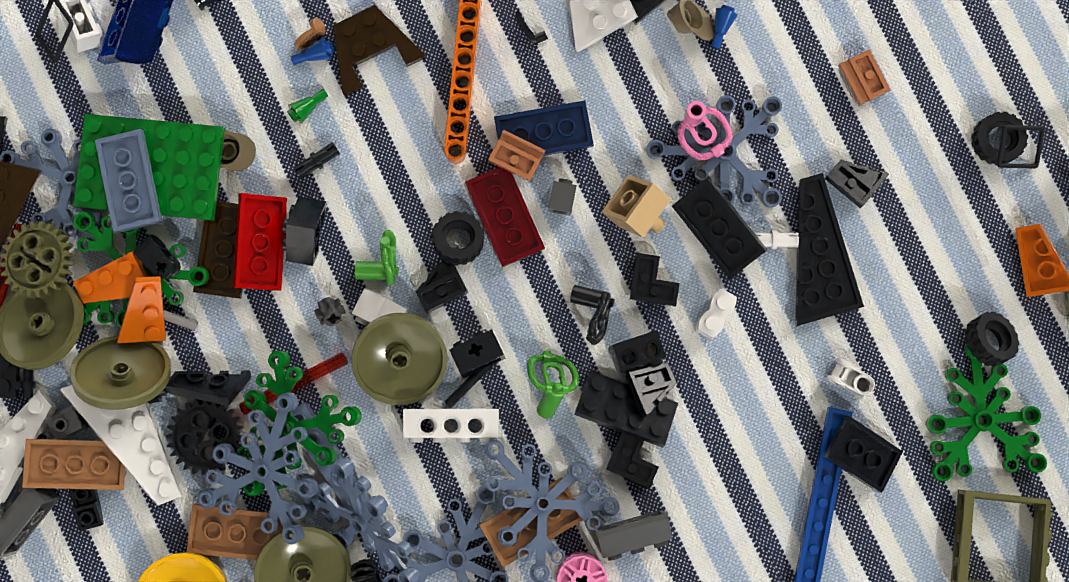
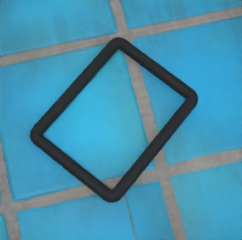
(37, 34)
(1002, 144)

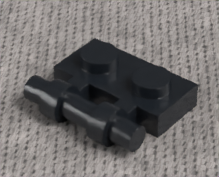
(10, 380)

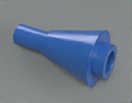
(723, 20)
(318, 51)

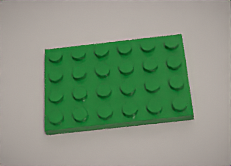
(182, 161)

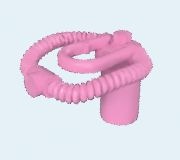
(695, 115)

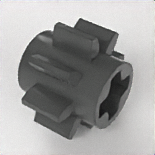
(329, 311)

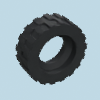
(981, 142)
(463, 221)
(980, 347)

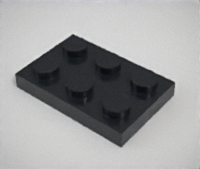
(863, 454)

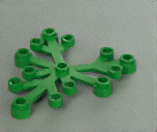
(104, 242)
(979, 391)
(322, 421)

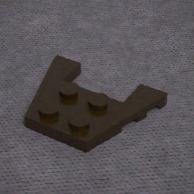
(365, 37)

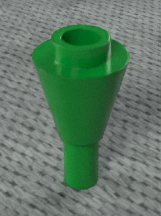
(301, 109)

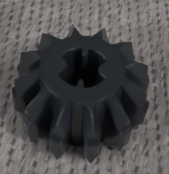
(365, 571)

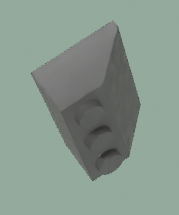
(23, 517)
(634, 534)

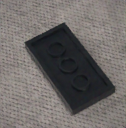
(719, 227)
(613, 406)

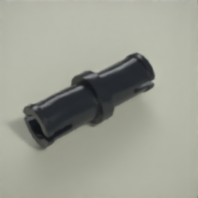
(316, 160)

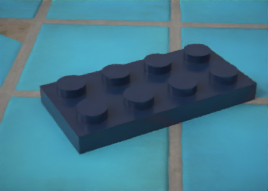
(551, 128)

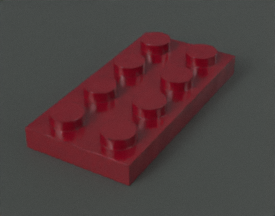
(505, 216)

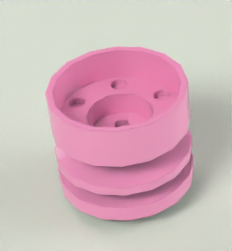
(581, 564)

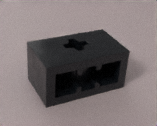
(464, 354)

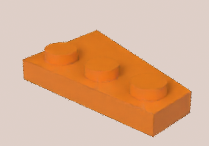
(1040, 262)
(111, 280)
(144, 313)

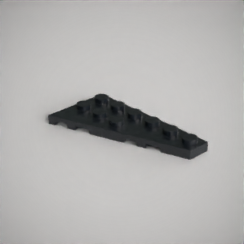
(823, 269)

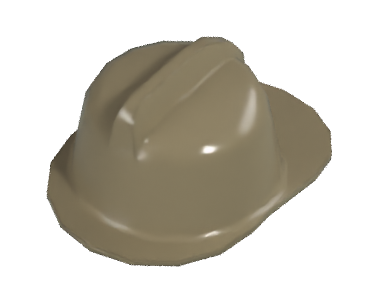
(691, 18)
(237, 151)

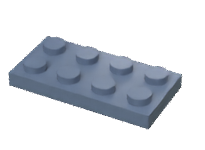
(128, 181)

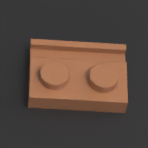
(864, 77)
(516, 155)

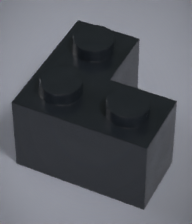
(304, 230)

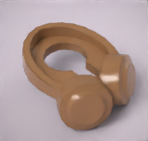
(317, 30)

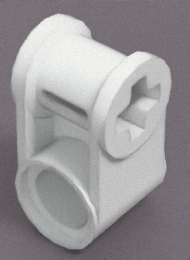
(849, 377)

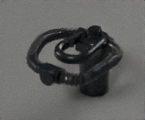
(595, 299)

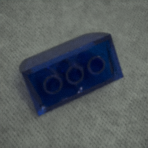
(135, 31)

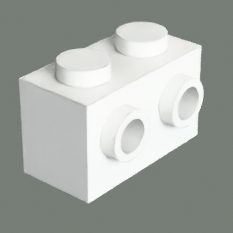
(85, 32)

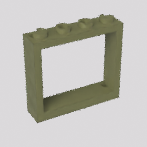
(963, 531)

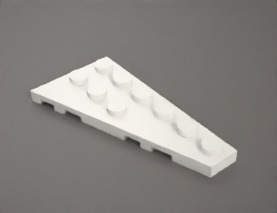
(25, 425)
(134, 442)

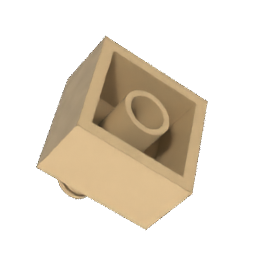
(637, 206)

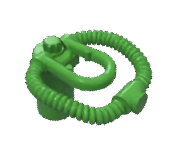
(383, 269)
(553, 391)

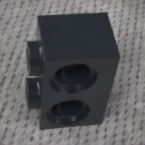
(636, 346)

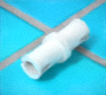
(778, 239)

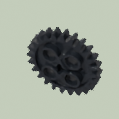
(187, 424)

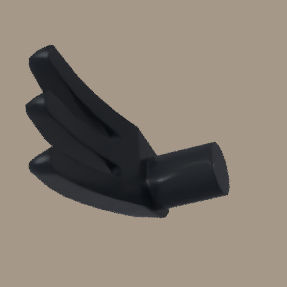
(535, 39)

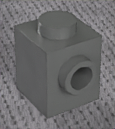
(562, 197)
(66, 424)

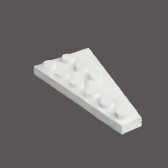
(598, 18)

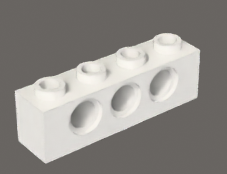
(414, 417)

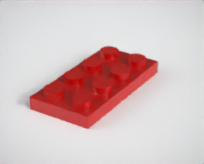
(259, 242)

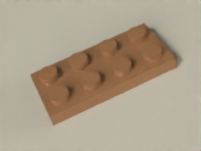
(71, 465)
(557, 522)
(230, 535)

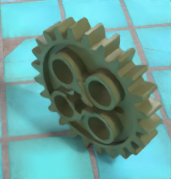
(24, 277)

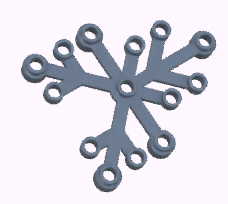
(751, 125)
(59, 213)
(272, 443)
(523, 481)
(361, 521)
(468, 533)

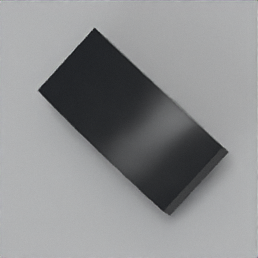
(86, 508)

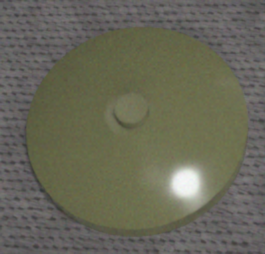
(40, 329)
(399, 359)
(120, 373)
(313, 559)

